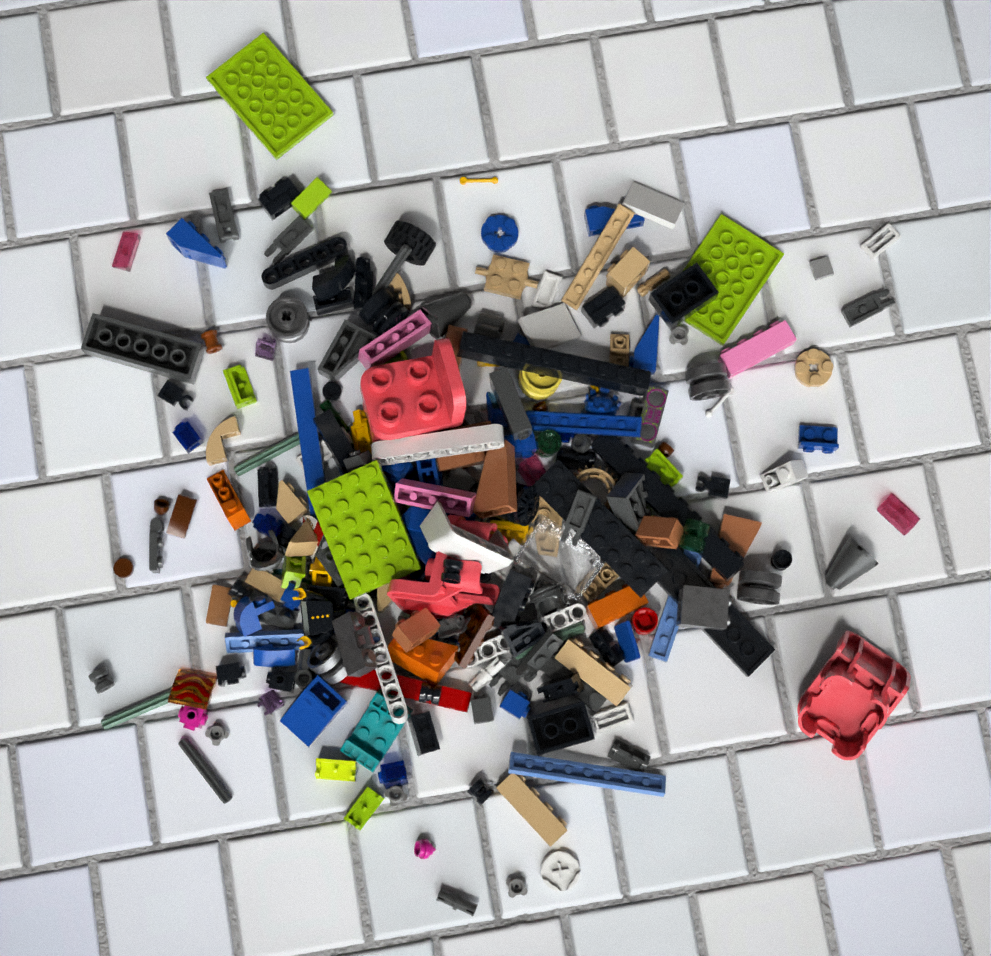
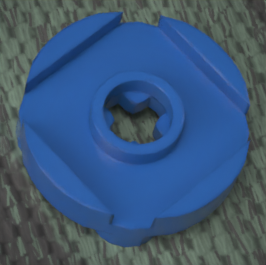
(496, 223)

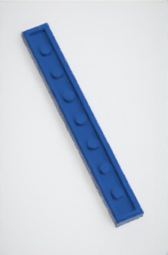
(577, 423)
(307, 430)

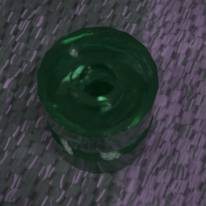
(548, 443)
(691, 542)

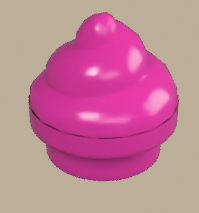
(423, 849)

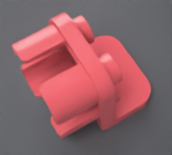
(414, 395)
(445, 598)
(852, 696)

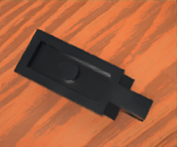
(363, 283)

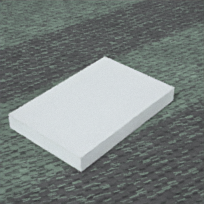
(653, 205)
(549, 327)

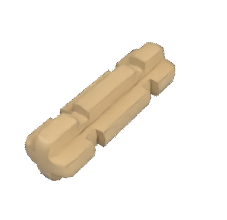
(653, 282)

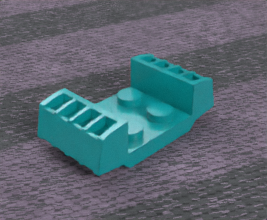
(373, 733)

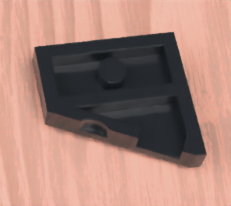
(522, 635)

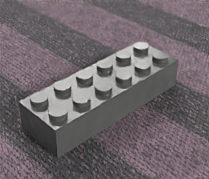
(143, 348)

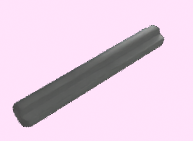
(393, 268)
(205, 770)

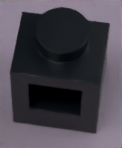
(230, 673)
(288, 683)

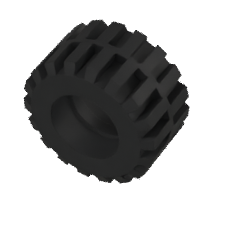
(409, 234)

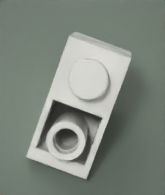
(784, 475)

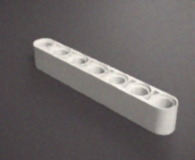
(438, 444)
(548, 620)
(383, 666)

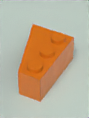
(614, 606)
(427, 660)

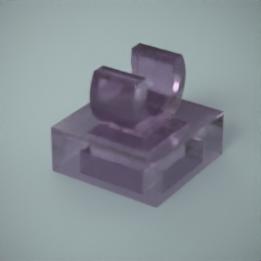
(265, 349)
(271, 702)

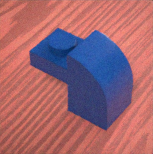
(246, 613)

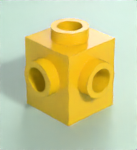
(319, 574)

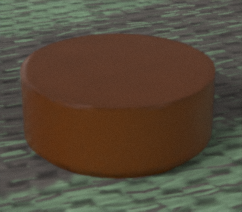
(123, 568)

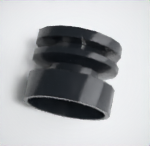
(383, 311)
(526, 506)

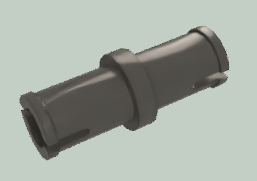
(457, 902)

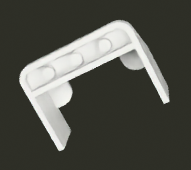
(463, 545)

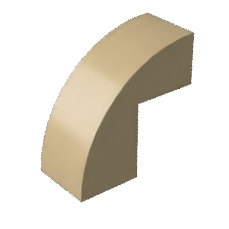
(215, 447)

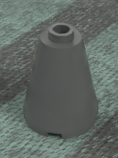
(445, 312)
(849, 565)

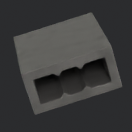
(703, 607)

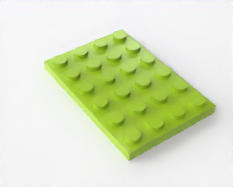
(269, 96)
(738, 268)
(364, 529)

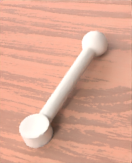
(709, 413)

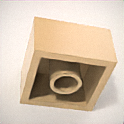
(627, 271)

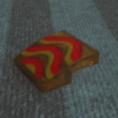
(192, 689)

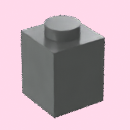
(482, 709)

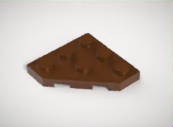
(473, 637)

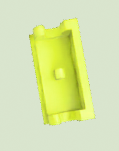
(335, 769)

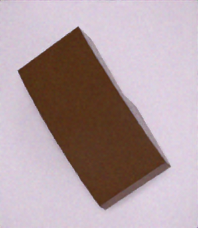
(181, 516)

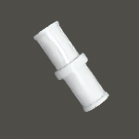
(486, 674)

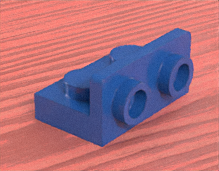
(817, 438)

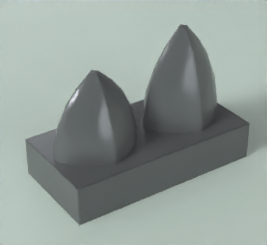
(279, 617)

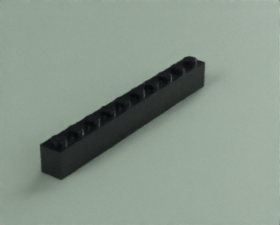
(553, 363)
(666, 504)

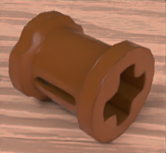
(211, 341)

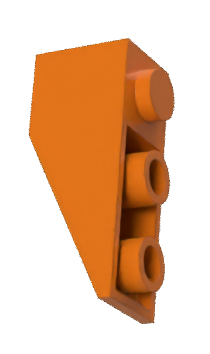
(228, 500)

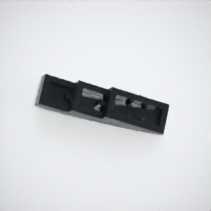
(334, 438)

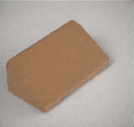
(219, 606)

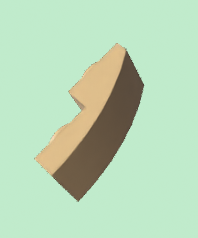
(399, 286)
(619, 349)
(602, 580)
(265, 583)

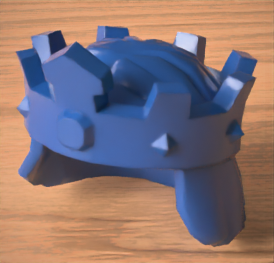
(601, 403)

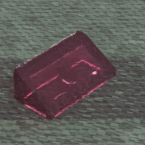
(126, 251)
(531, 470)
(898, 514)

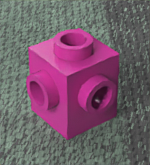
(200, 717)

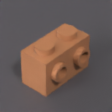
(660, 532)
(416, 629)

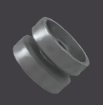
(284, 309)
(707, 381)
(759, 587)
(328, 661)

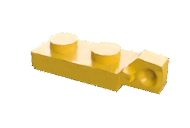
(361, 431)

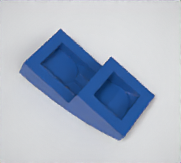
(273, 657)

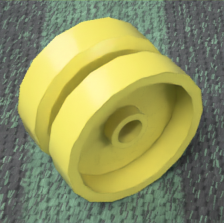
(537, 385)

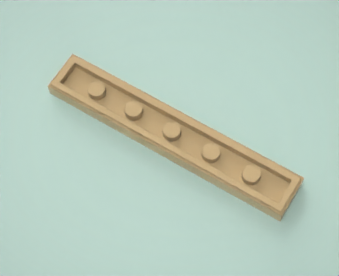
(597, 256)

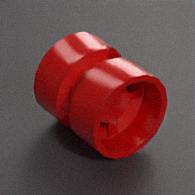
(644, 621)

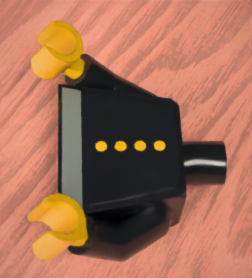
(317, 617)

